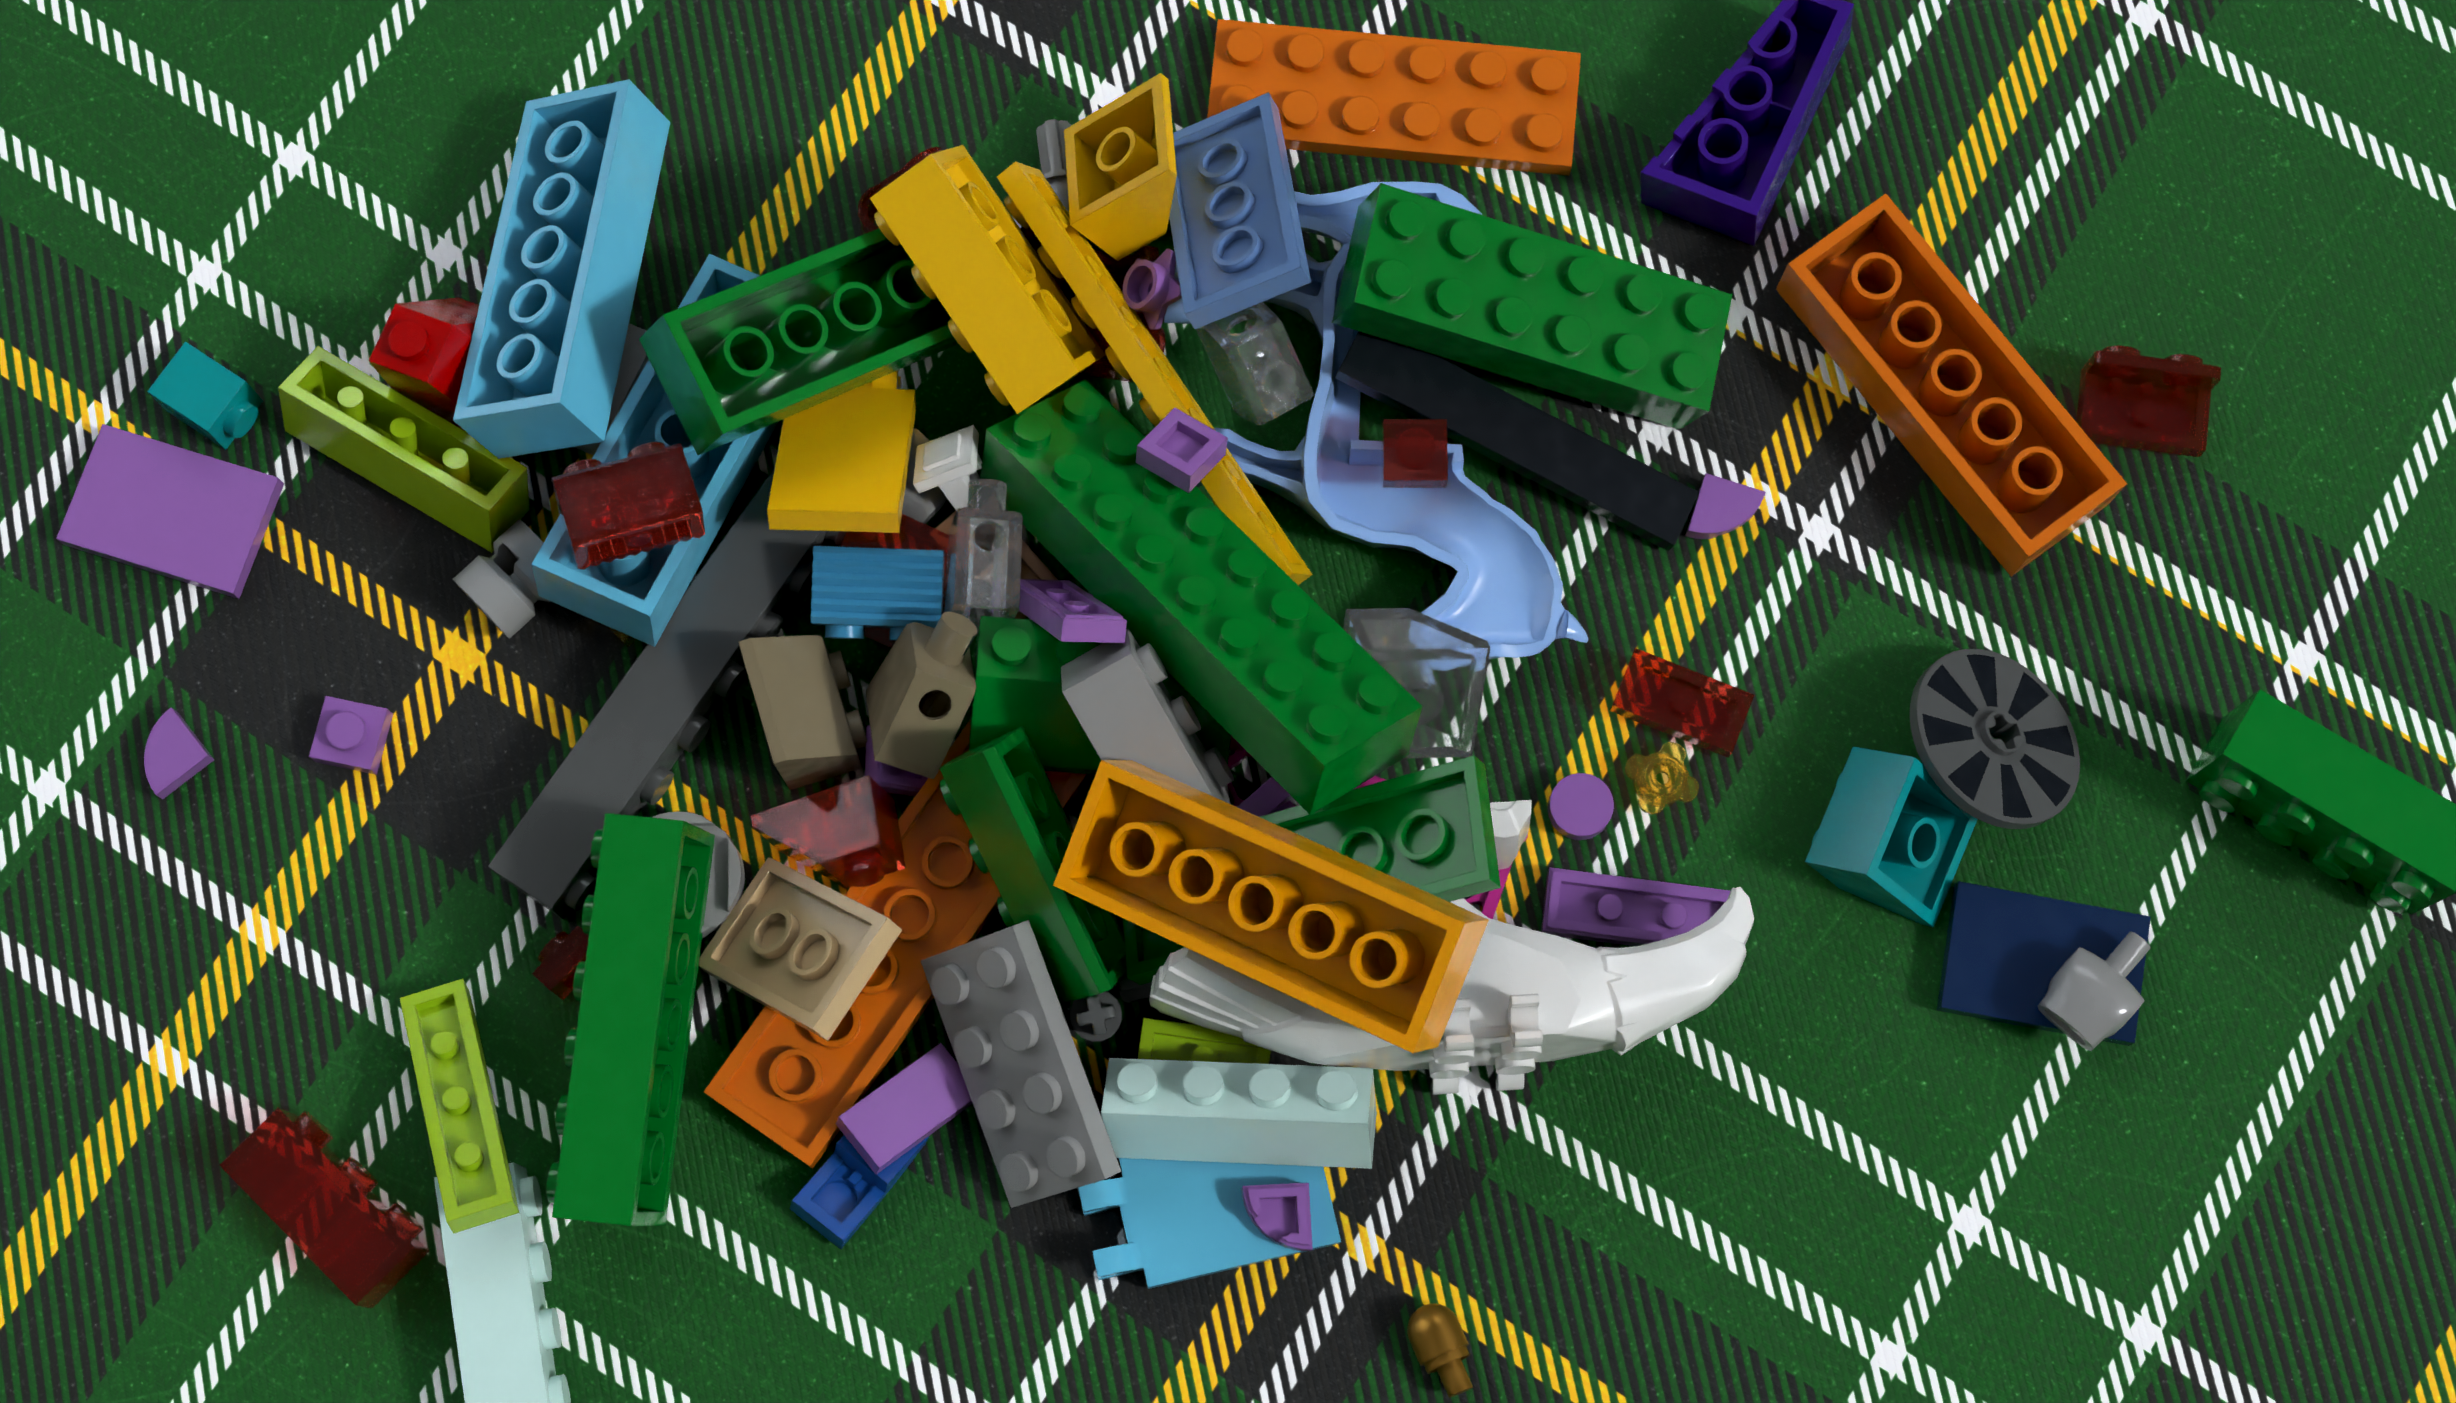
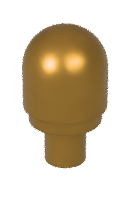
(1440, 1346)

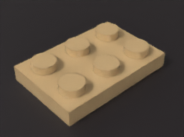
(799, 947)

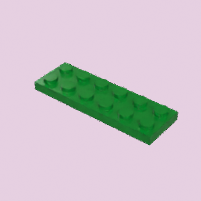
(1416, 827)

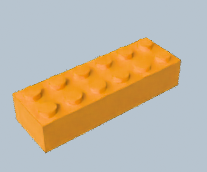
(1271, 904)

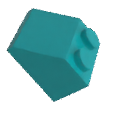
(1891, 835)

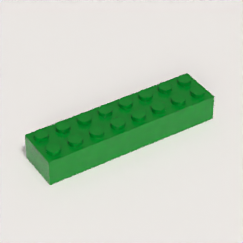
(1203, 598)

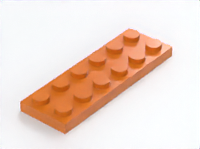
(1404, 95)

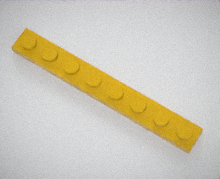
(1136, 353)

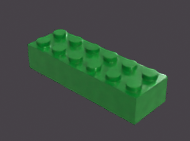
(1532, 307)
(794, 339)
(631, 1021)

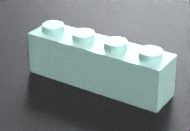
(1240, 1112)
(501, 1304)

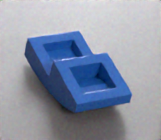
(846, 1191)

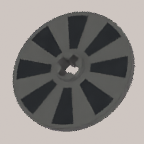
(2003, 780)

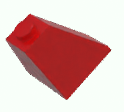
(427, 351)

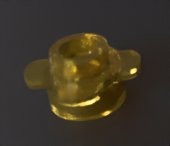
(1654, 795)

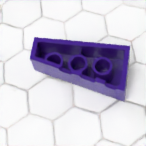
(1746, 133)

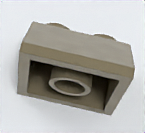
(803, 707)

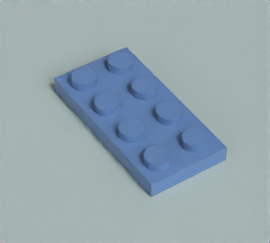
(1235, 213)

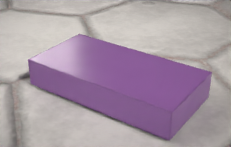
(906, 1109)

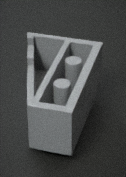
(1133, 716)

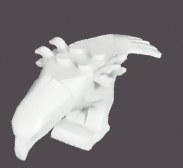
(1519, 1005)

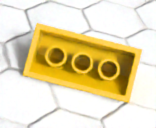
(985, 277)

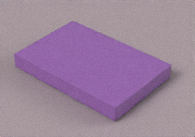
(170, 511)

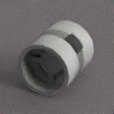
(505, 582)

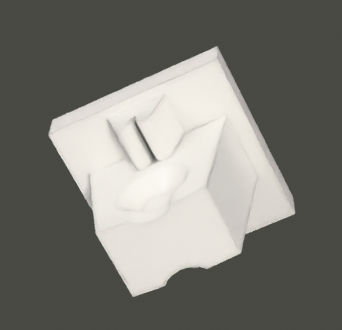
(950, 464)

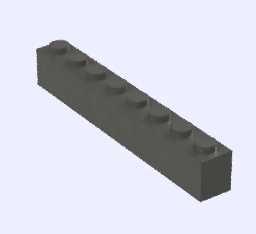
(660, 705)

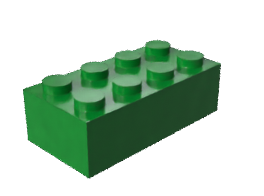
(2331, 803)

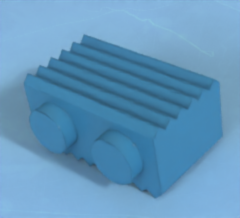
(875, 589)

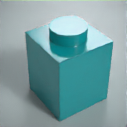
(206, 396)

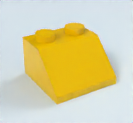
(1123, 170)

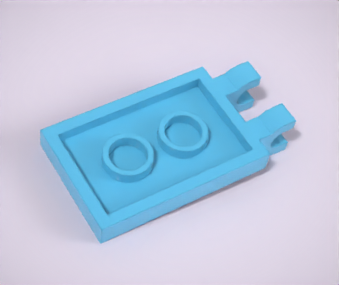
(1192, 1217)

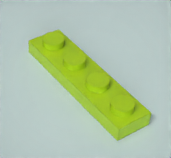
(458, 1106)

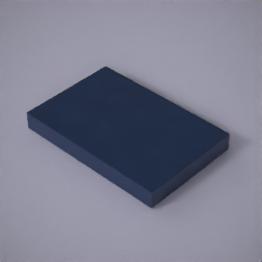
(2012, 944)

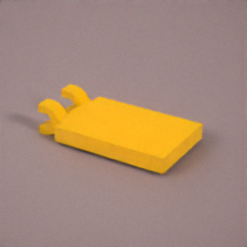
(845, 461)

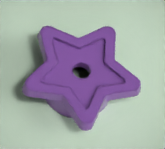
(1152, 287)

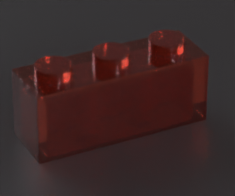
(326, 1206)

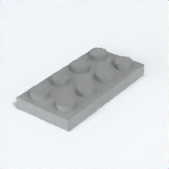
(1020, 1065)

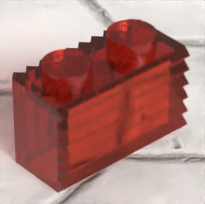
(628, 504)

